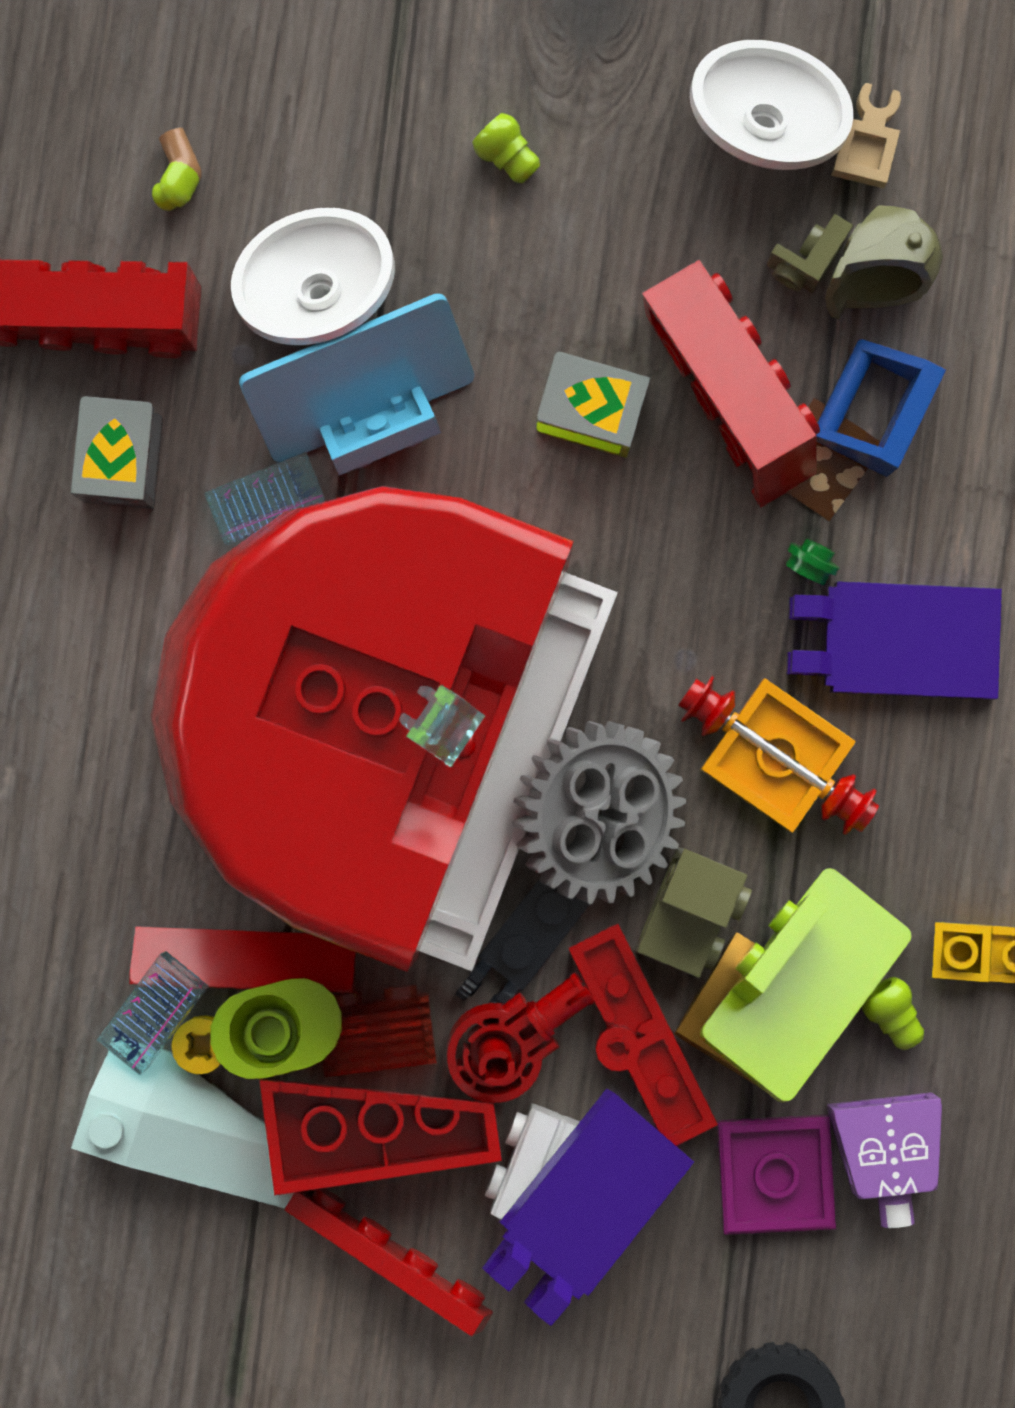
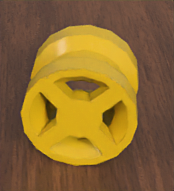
(192, 1061)

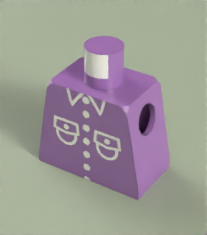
(890, 1150)

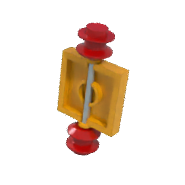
(778, 755)

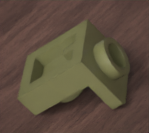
(819, 248)

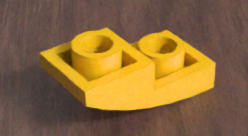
(974, 952)

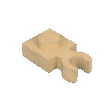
(870, 145)

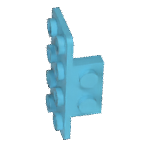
(362, 389)

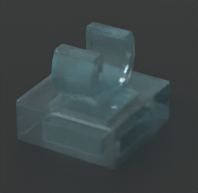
(444, 724)

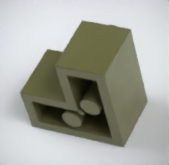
(689, 911)

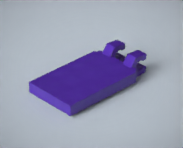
(903, 640)
(586, 1205)

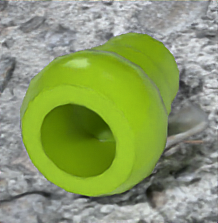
(506, 148)
(894, 1013)

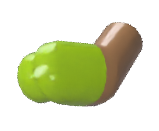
(182, 173)

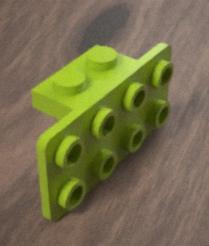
(804, 984)

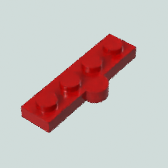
(640, 1036)
(405, 1268)

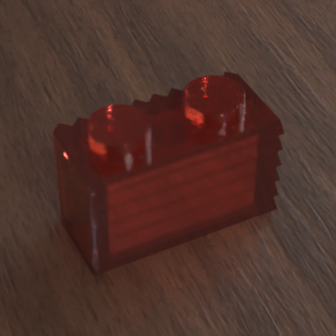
(383, 1032)

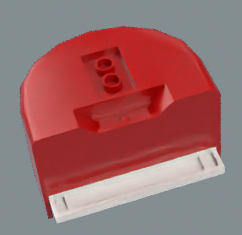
(291, 695)

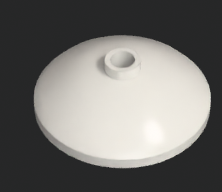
(771, 104)
(313, 276)

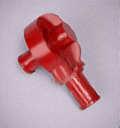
(509, 1034)

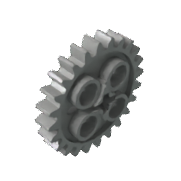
(556, 808)

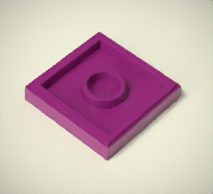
(776, 1174)

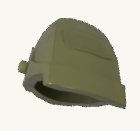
(885, 262)

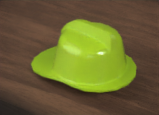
(276, 1028)

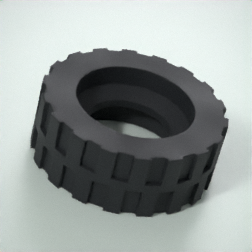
(776, 1364)

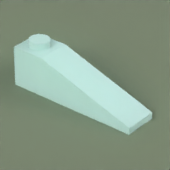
(176, 1129)

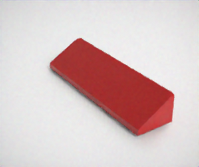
(245, 957)

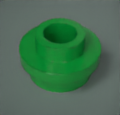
(812, 561)

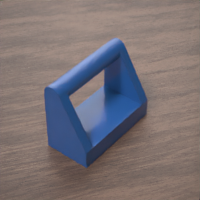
(923, 382)

